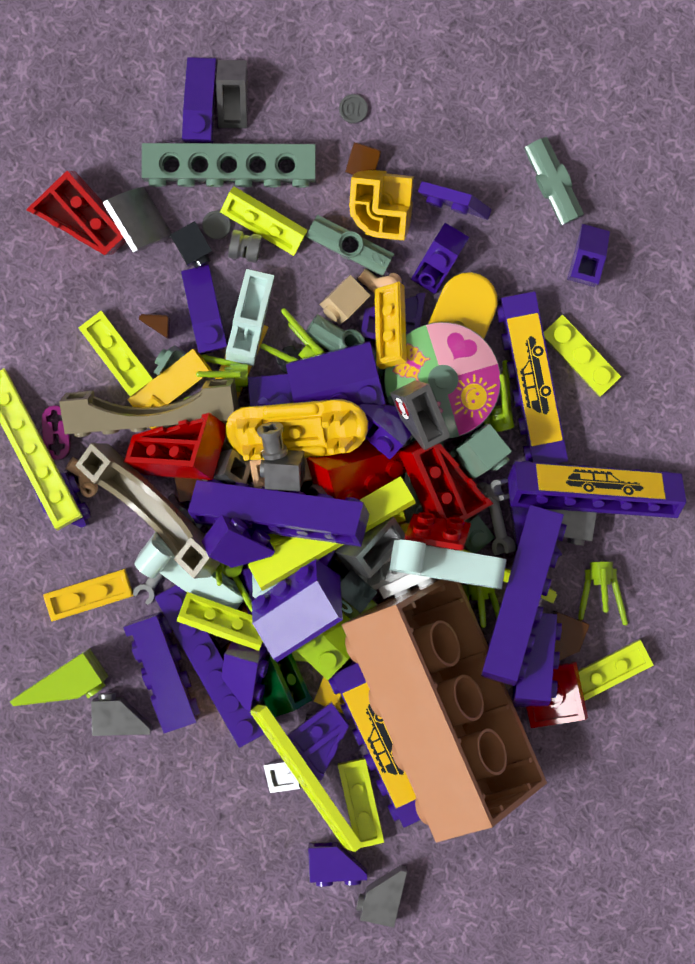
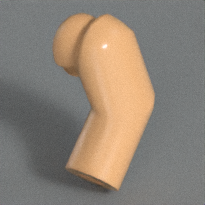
(373, 282)
(86, 486)

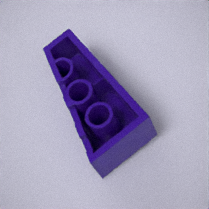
(163, 672)

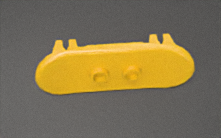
(467, 301)
(310, 427)

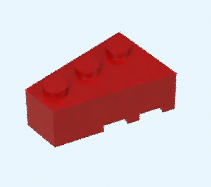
(79, 212)
(180, 450)
(355, 472)
(441, 483)

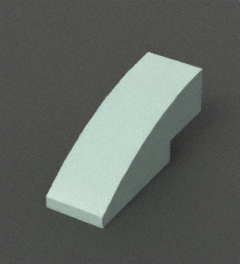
(249, 317)

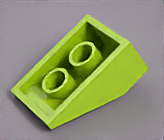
(328, 650)
(71, 681)

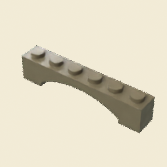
(86, 413)
(107, 468)

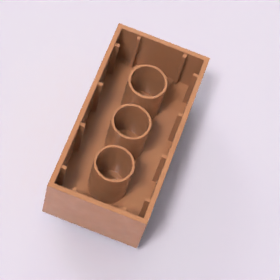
(445, 720)

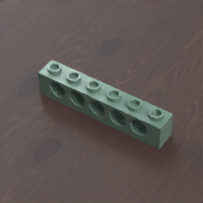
(156, 154)

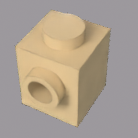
(344, 300)

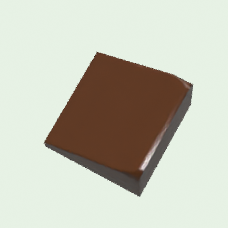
(362, 159)
(159, 323)

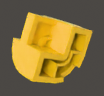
(382, 203)

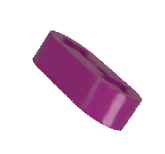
(49, 433)

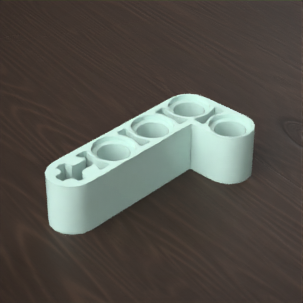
(158, 558)
(447, 564)

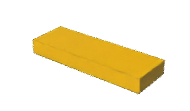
(390, 325)
(172, 381)
(88, 595)

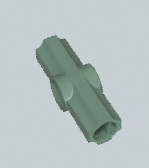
(553, 181)
(332, 236)
(334, 338)

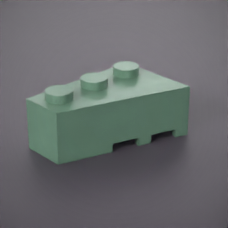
(481, 452)

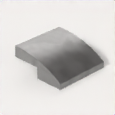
(137, 219)

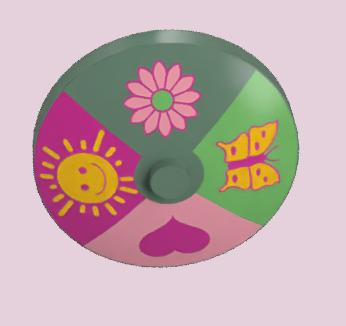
(459, 371)

